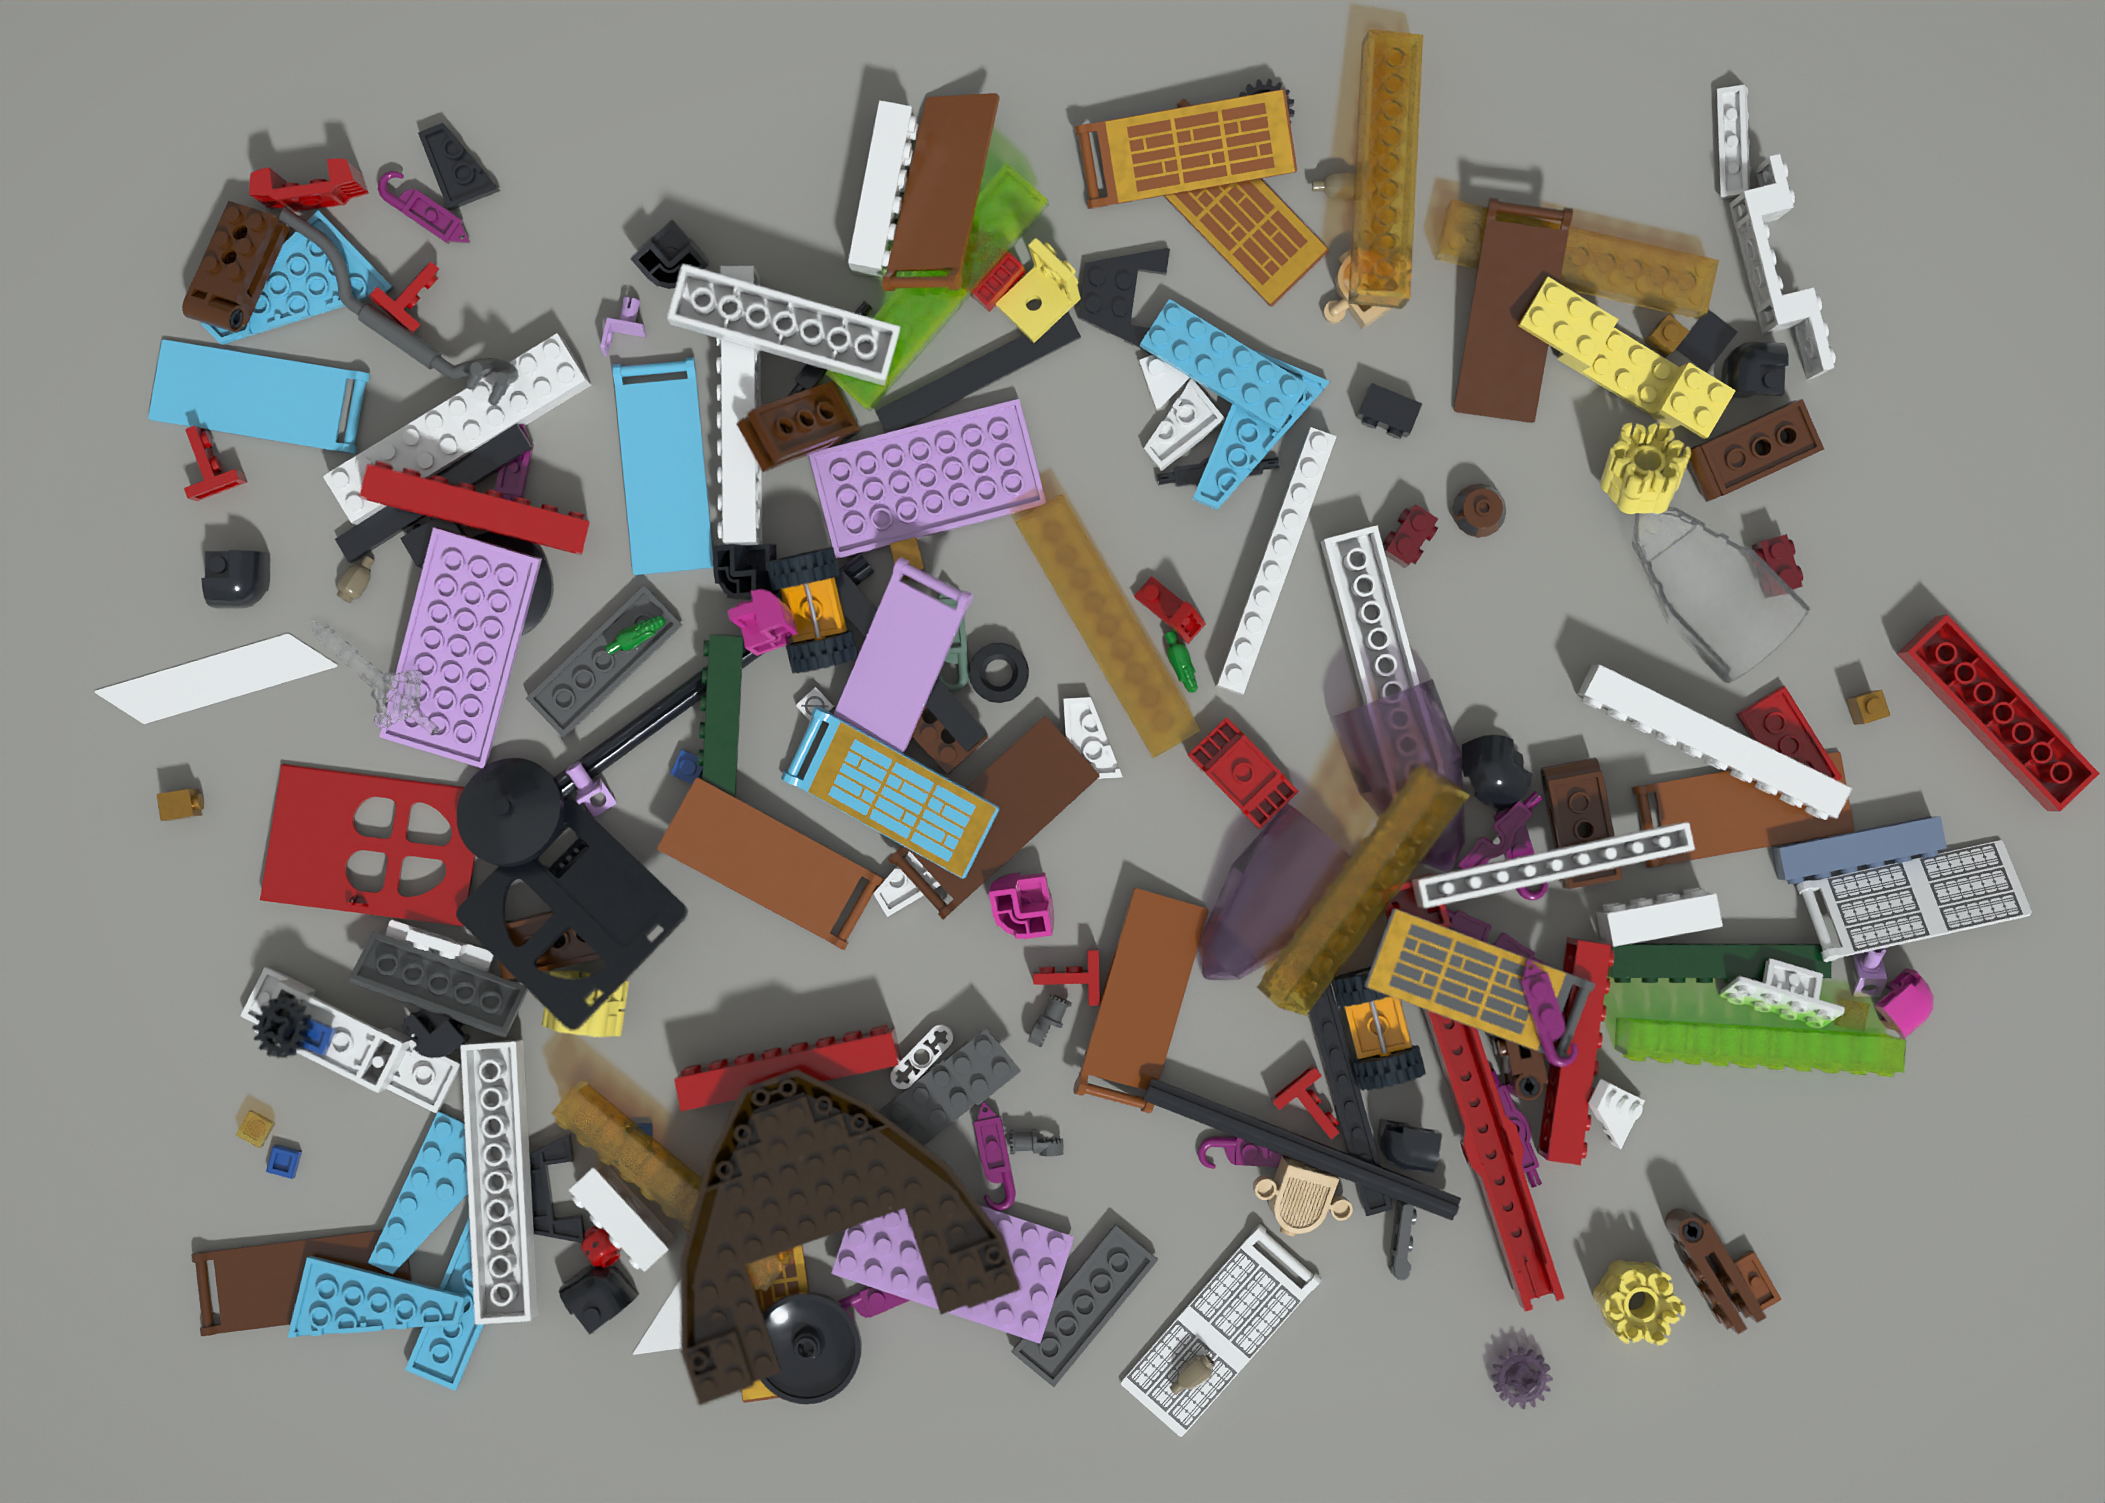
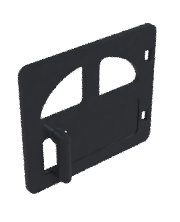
(596, 893)

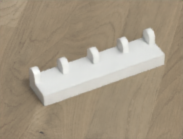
(1733, 140)

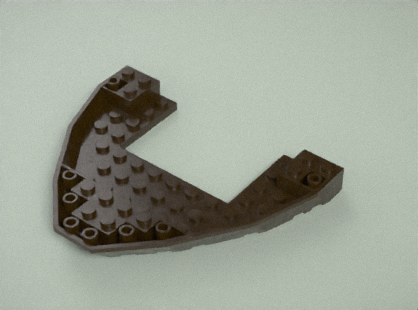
(798, 1169)

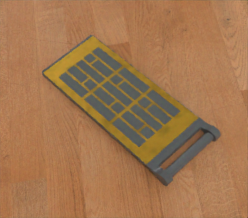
(1466, 980)

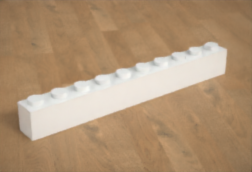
(1276, 561)
(1553, 864)

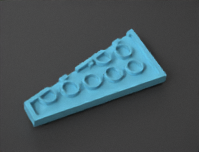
(429, 1193)
(357, 1300)

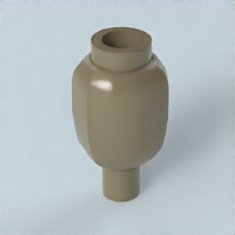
(1336, 185)
(355, 580)
(1193, 1373)

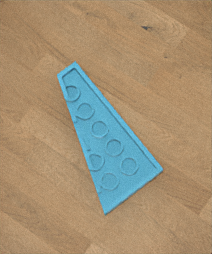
(1247, 441)

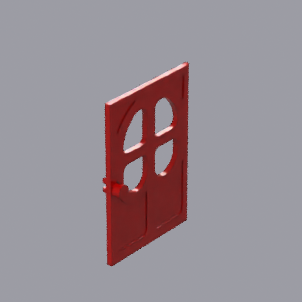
(317, 836)

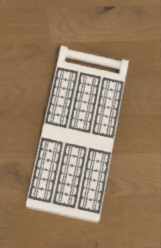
(1916, 899)
(1227, 1322)

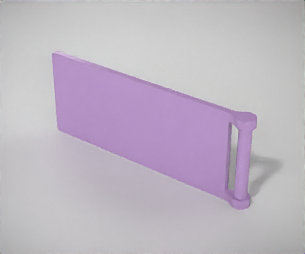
(901, 657)

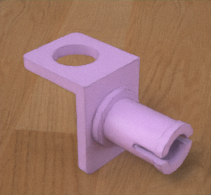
(625, 324)
(588, 788)
(1870, 972)

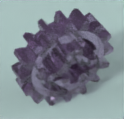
(1510, 1376)

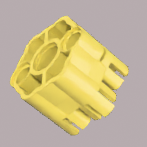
(1644, 469)
(604, 1022)
(1649, 1320)

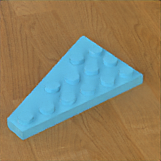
(305, 283)

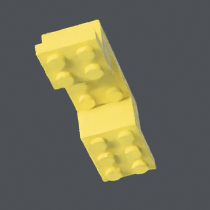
(1622, 364)

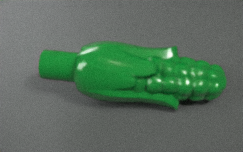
(635, 635)
(1181, 662)

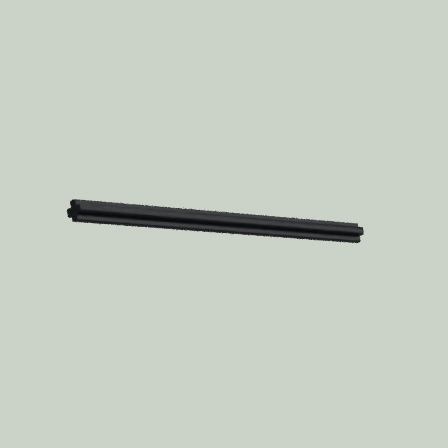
(669, 707)

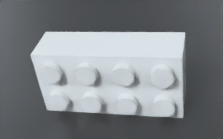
(1658, 918)
(622, 1216)

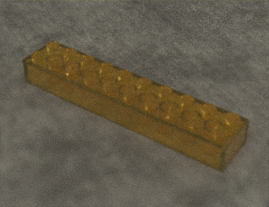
(1385, 169)
(1597, 263)
(1107, 626)
(1362, 890)
(645, 1163)

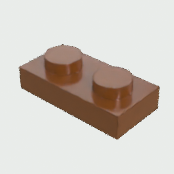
(1757, 1279)

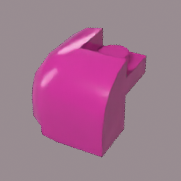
(764, 622)
(1023, 905)
(1906, 1004)

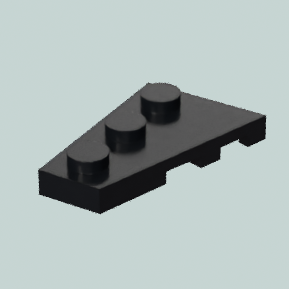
(454, 168)

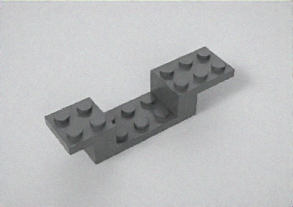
(952, 1087)

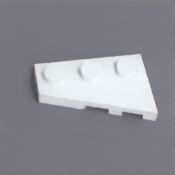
(1185, 425)
(1088, 736)
(898, 889)
(1615, 1110)

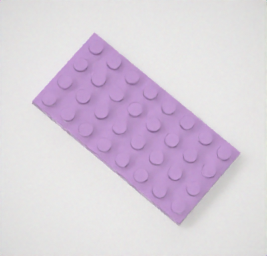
(927, 479)
(464, 643)
(888, 1259)

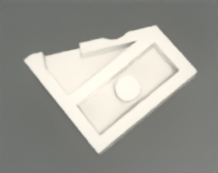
(1161, 379)

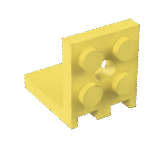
(1050, 283)

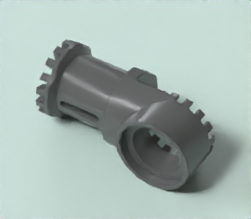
(1052, 1016)
(1028, 1142)

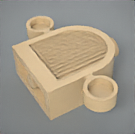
(1336, 310)
(1301, 1196)

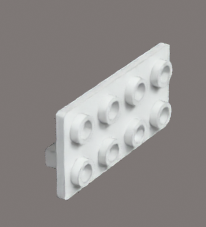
(441, 945)
(1785, 991)

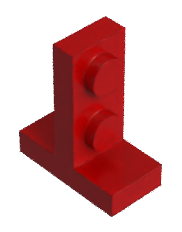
(407, 298)
(210, 468)
(1170, 609)
(1074, 975)
(1309, 1099)

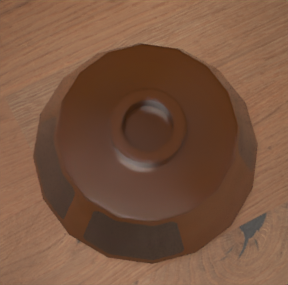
(1479, 510)

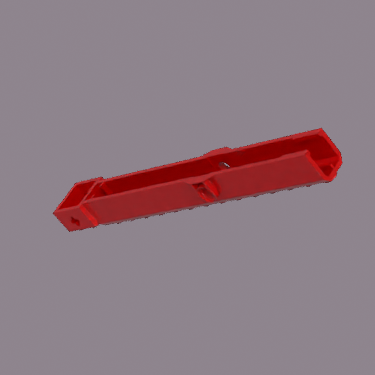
(1490, 1138)

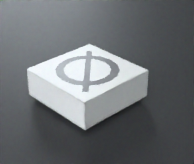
(813, 699)

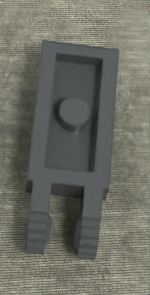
(1402, 1240)

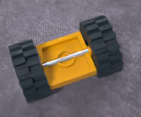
(816, 608)
(1378, 1034)

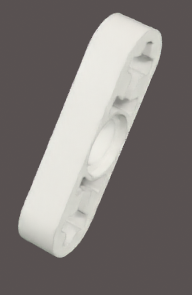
(913, 1076)

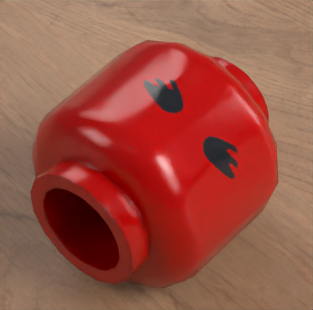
(599, 1248)

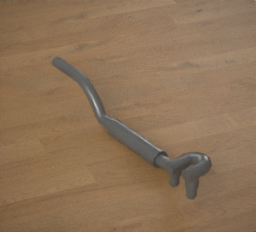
(395, 332)

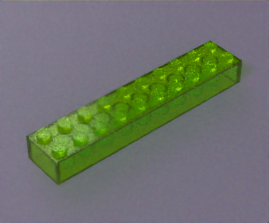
(1000, 219)
(1760, 1045)

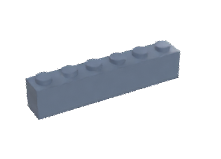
(1859, 848)

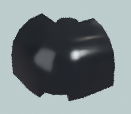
(665, 254)
(1756, 369)
(743, 569)
(235, 578)
(1495, 771)
(434, 1033)
(1409, 1146)
(597, 1295)

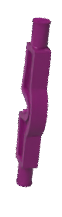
(1506, 828)
(1480, 930)
(1529, 1160)

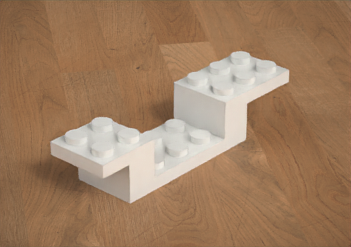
(1778, 311)
(360, 1050)

